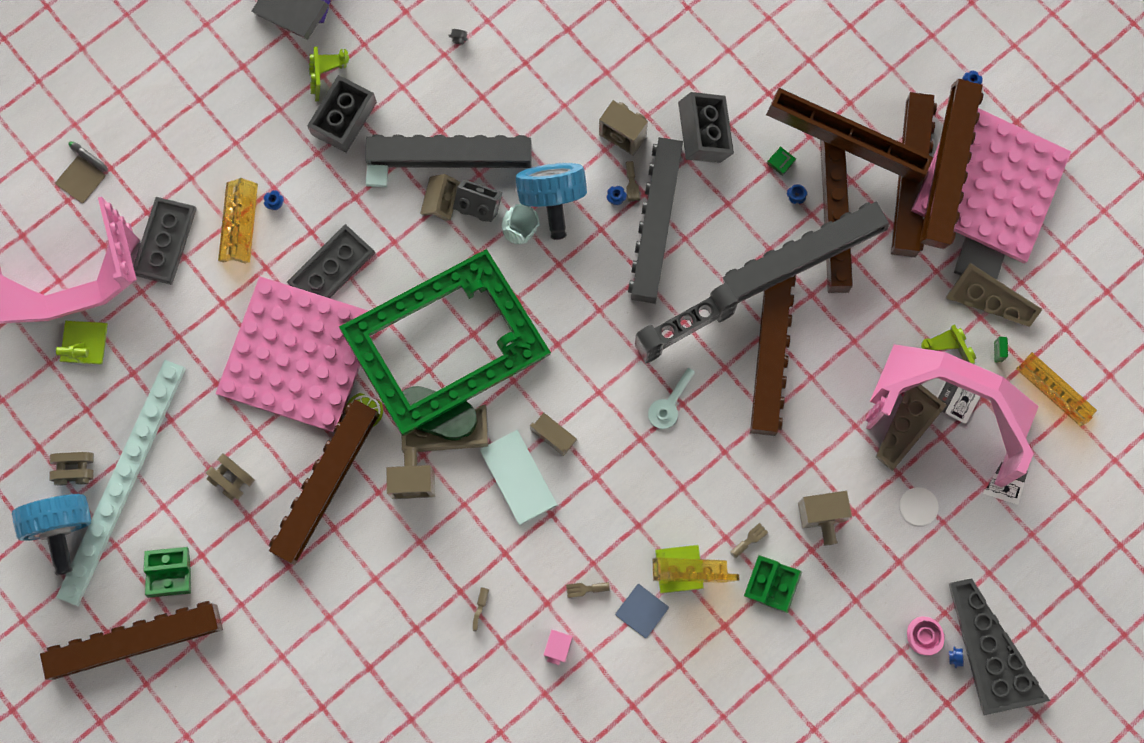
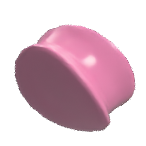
(925, 636)

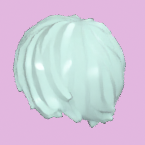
(520, 224)

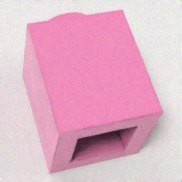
(557, 647)

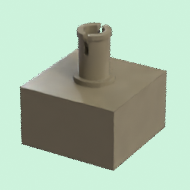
(410, 479)
(825, 511)

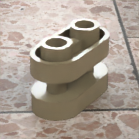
(80, 476)
(216, 477)

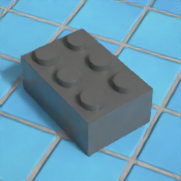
(342, 113)
(705, 127)

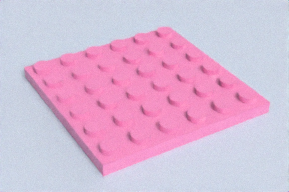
(1006, 186)
(292, 356)

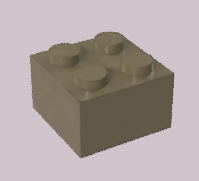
(623, 127)

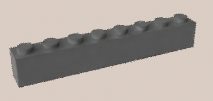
(449, 151)
(656, 221)
(807, 251)

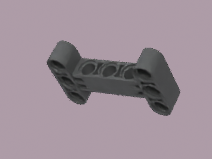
(720, 305)

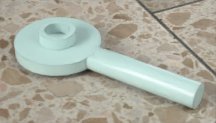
(663, 412)

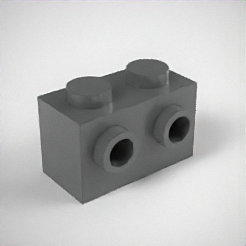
(477, 201)

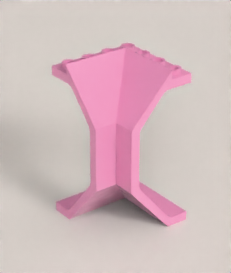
(116, 273)
(1013, 410)

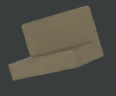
(440, 196)
(553, 434)

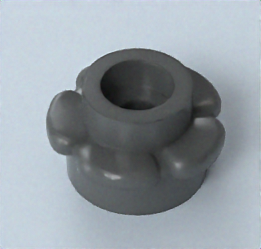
(458, 36)

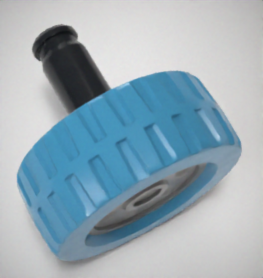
(552, 187)
(51, 521)

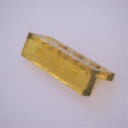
(240, 221)
(1056, 389)
(692, 570)

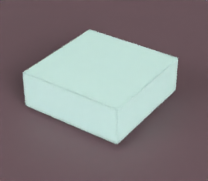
(377, 175)

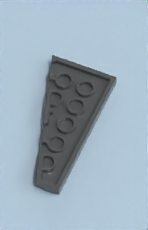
(995, 662)

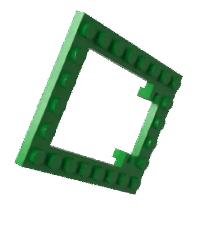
(472, 274)

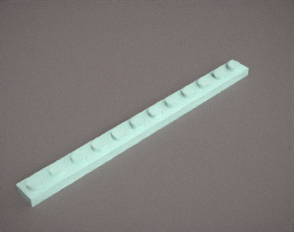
(121, 483)

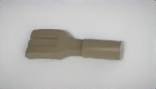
(632, 188)
(754, 536)
(580, 589)
(481, 603)

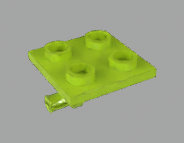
(323, 63)
(949, 340)
(83, 342)
(684, 552)

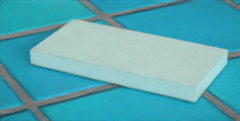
(518, 477)

